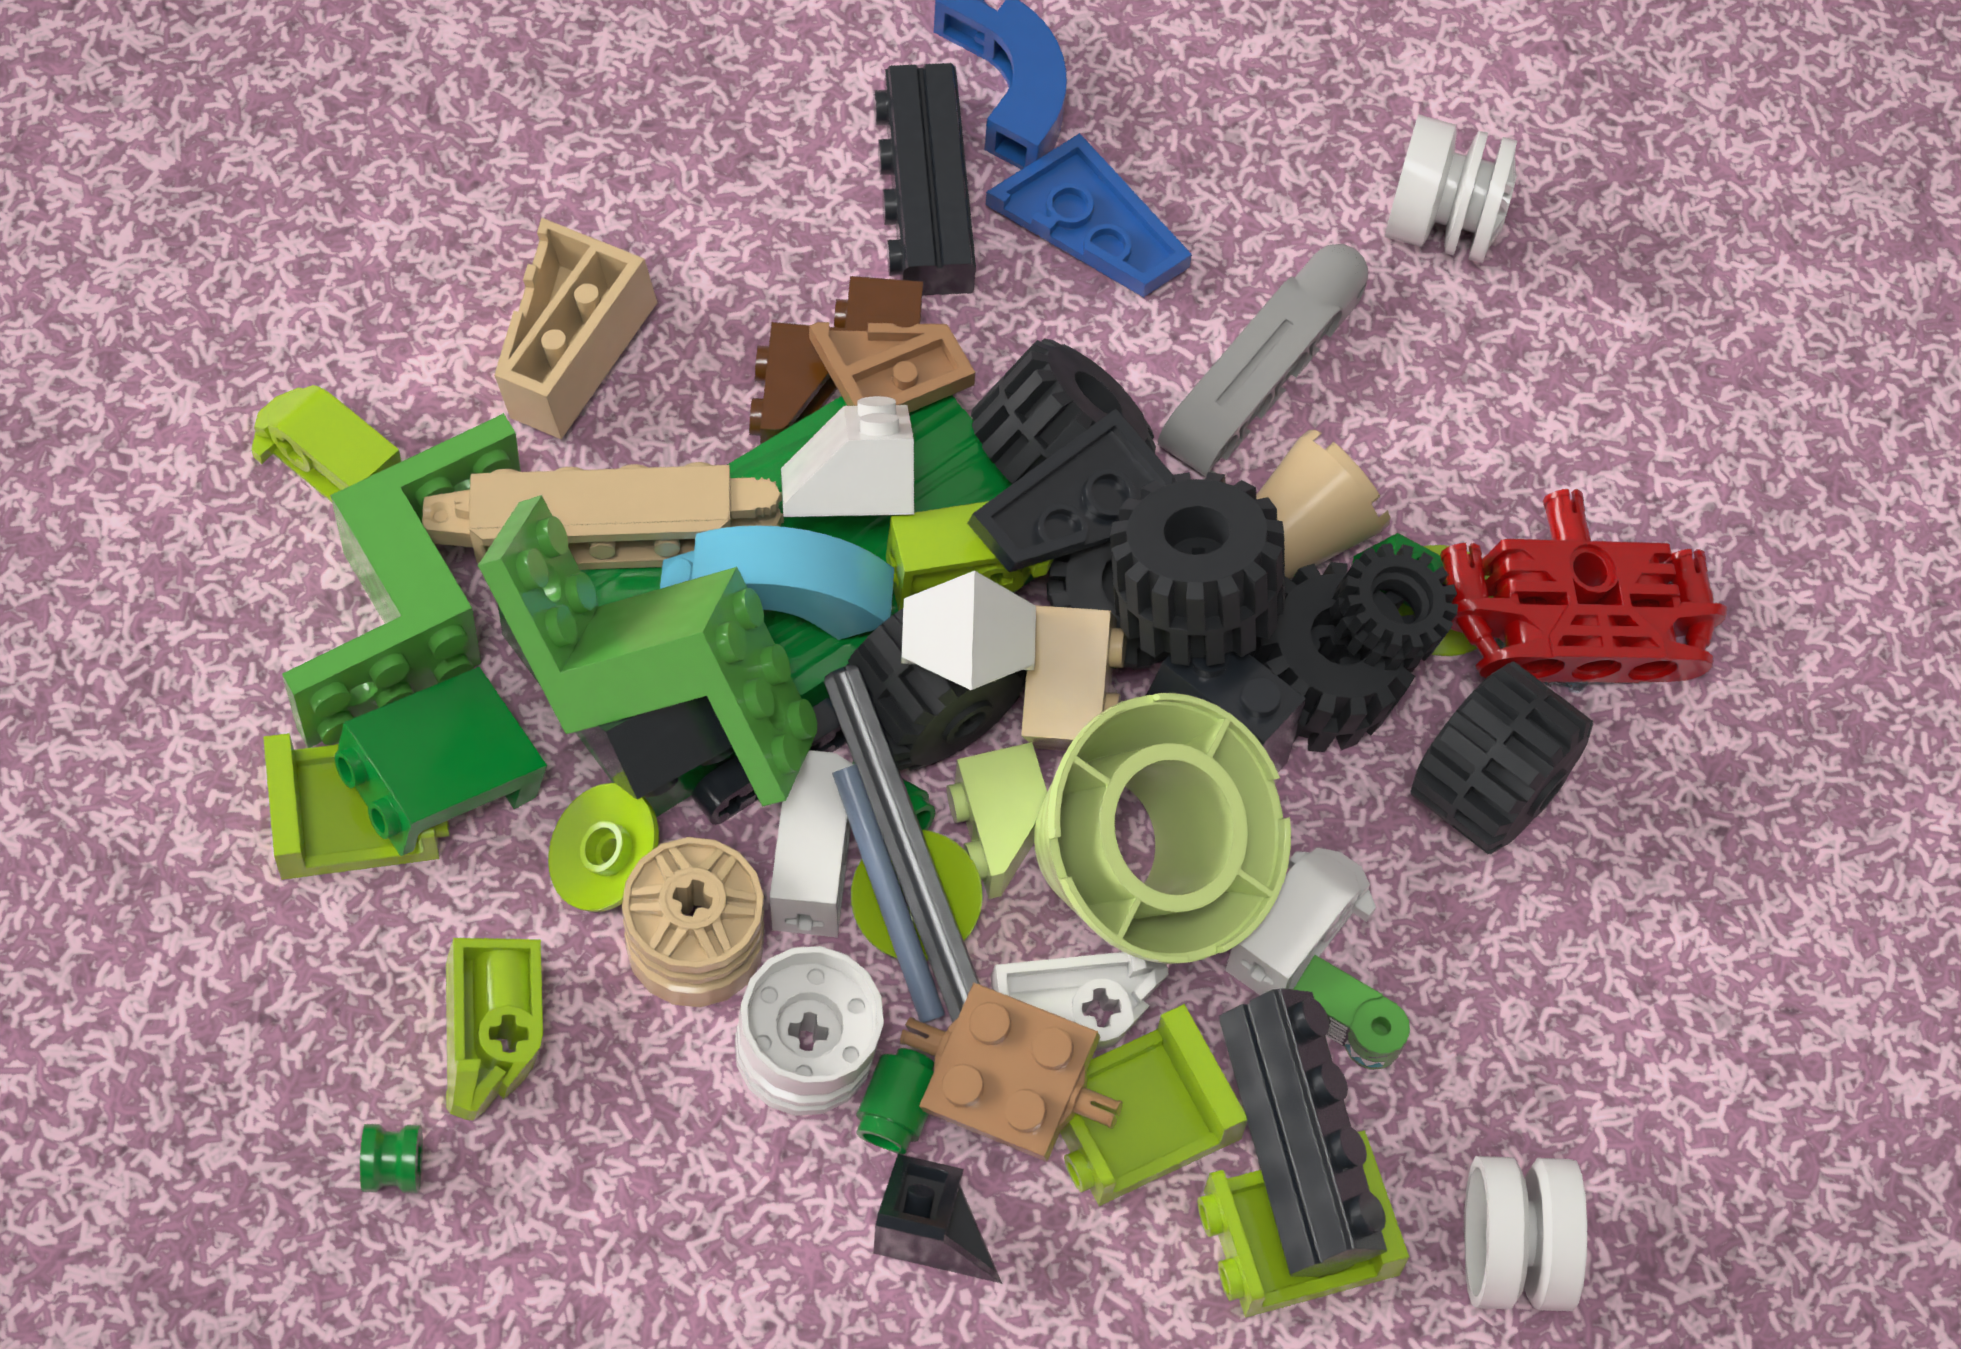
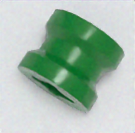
(391, 1158)

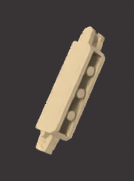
(609, 515)

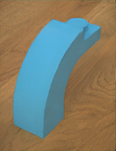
(796, 573)

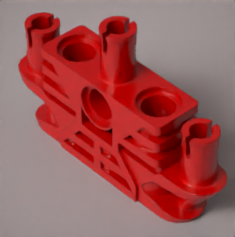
(1585, 605)

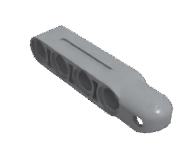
(1263, 356)

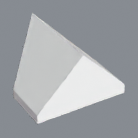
(969, 631)

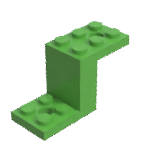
(424, 611)
(649, 649)

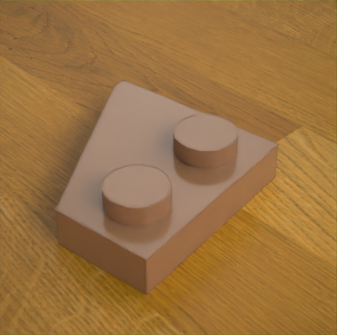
(894, 362)

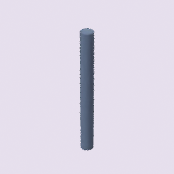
(888, 893)

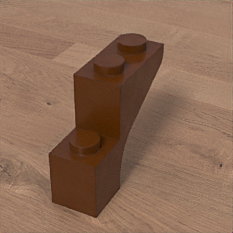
(792, 368)

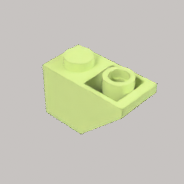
(1000, 802)

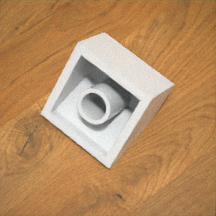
(854, 464)

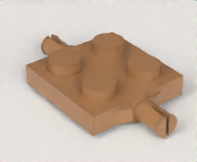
(1010, 1072)

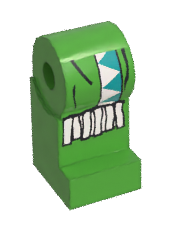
(1358, 1015)

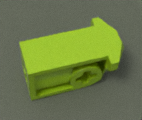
(321, 440)
(941, 547)
(489, 997)

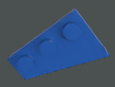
(1092, 215)

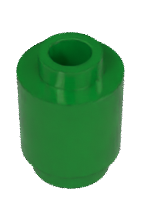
(891, 1103)

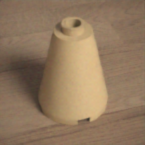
(1321, 503)

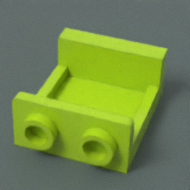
(322, 822)
(1170, 1115)
(1255, 1259)

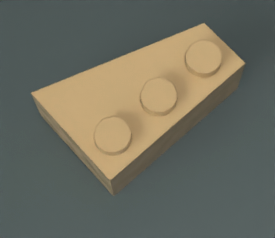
(571, 326)

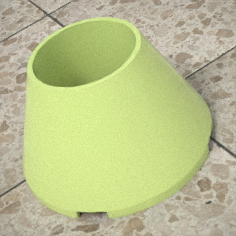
(1212, 819)

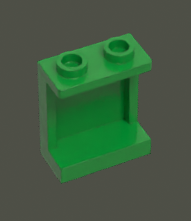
(437, 757)

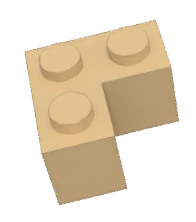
(1070, 673)

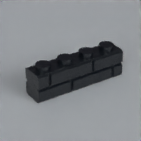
(927, 178)
(1303, 1133)

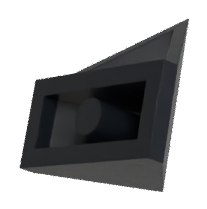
(930, 1221)

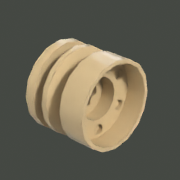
(700, 955)

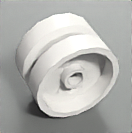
(1525, 1233)

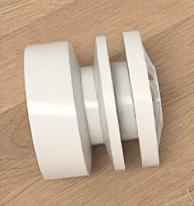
(1452, 189)
(817, 994)

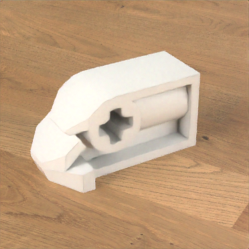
(811, 851)
(1308, 913)
(1072, 983)

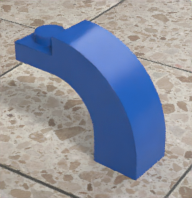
(1030, 60)

